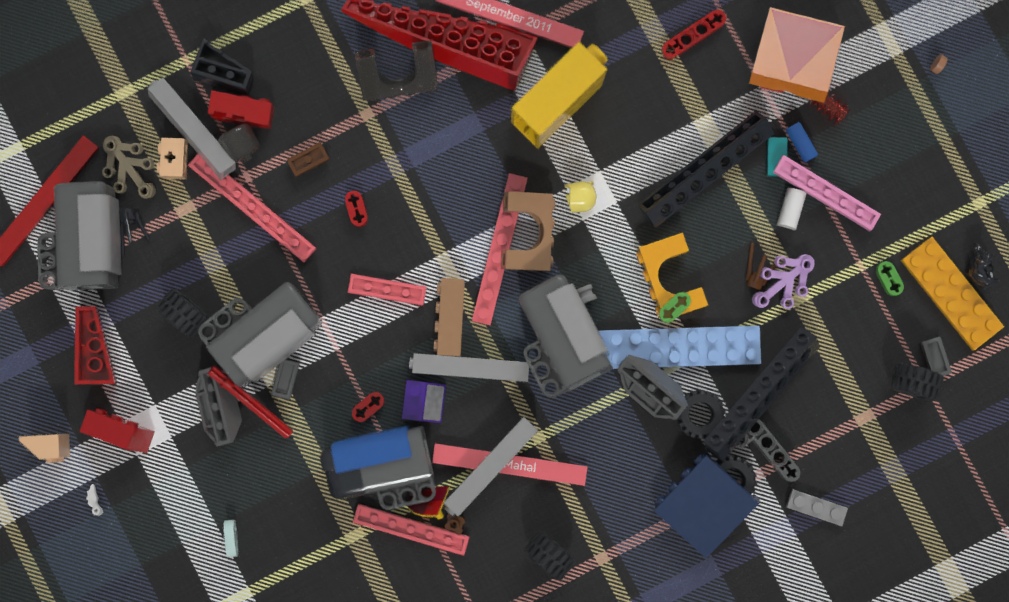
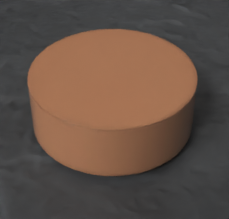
(938, 64)

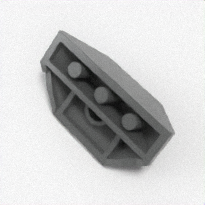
(652, 388)
(217, 409)

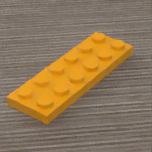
(952, 293)

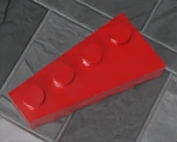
(92, 354)

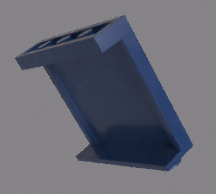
(705, 505)

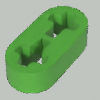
(894, 277)
(671, 304)

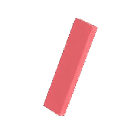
(387, 289)

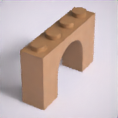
(540, 208)

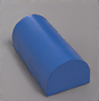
(801, 142)

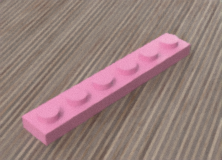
(826, 193)

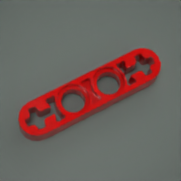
(693, 34)

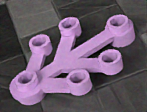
(786, 280)

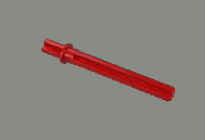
(248, 400)

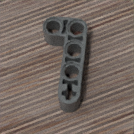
(769, 452)

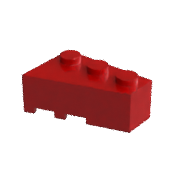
(241, 109)
(117, 431)

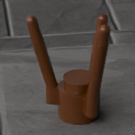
(755, 279)

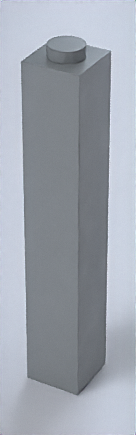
(191, 128)
(469, 367)
(490, 467)

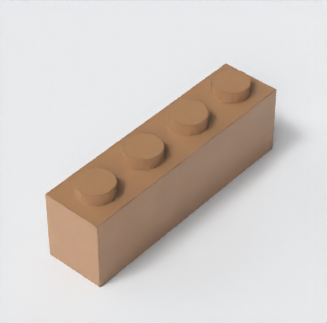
(450, 317)

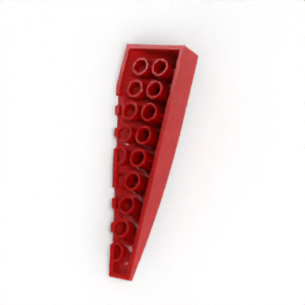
(473, 47)

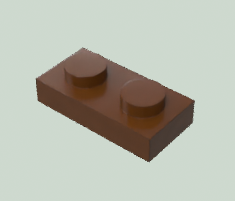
(308, 159)

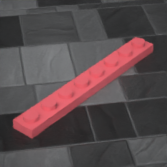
(501, 241)

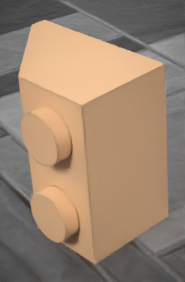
(49, 447)

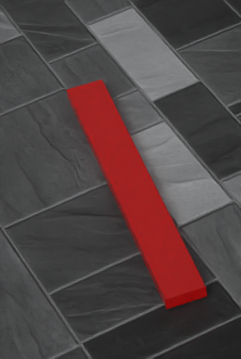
(44, 198)

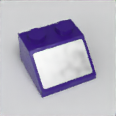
(423, 401)

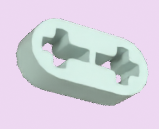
(230, 536)

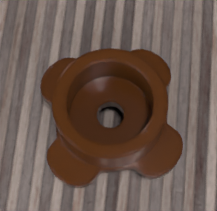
(459, 523)

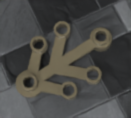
(126, 166)

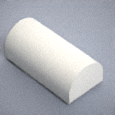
(791, 208)

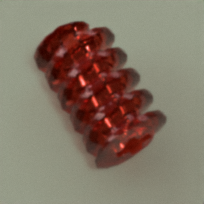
(832, 107)

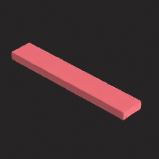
(411, 529)

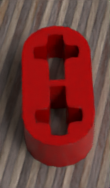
(352, 211)
(365, 403)

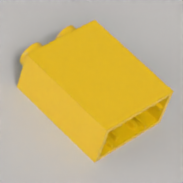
(559, 93)

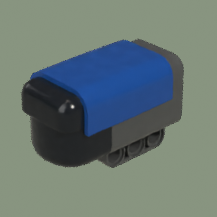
(381, 463)

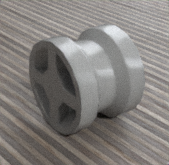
(586, 294)

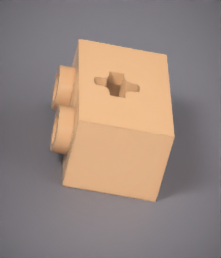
(178, 167)

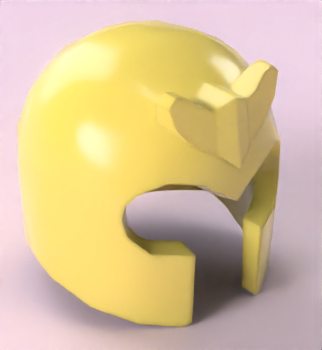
(581, 196)

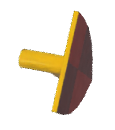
(432, 507)

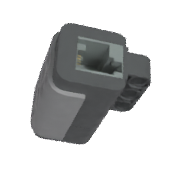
(85, 239)
(260, 336)
(566, 337)

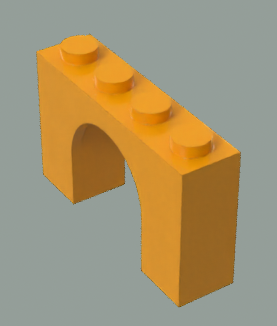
(652, 257)

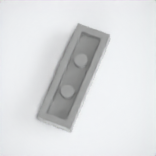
(816, 507)

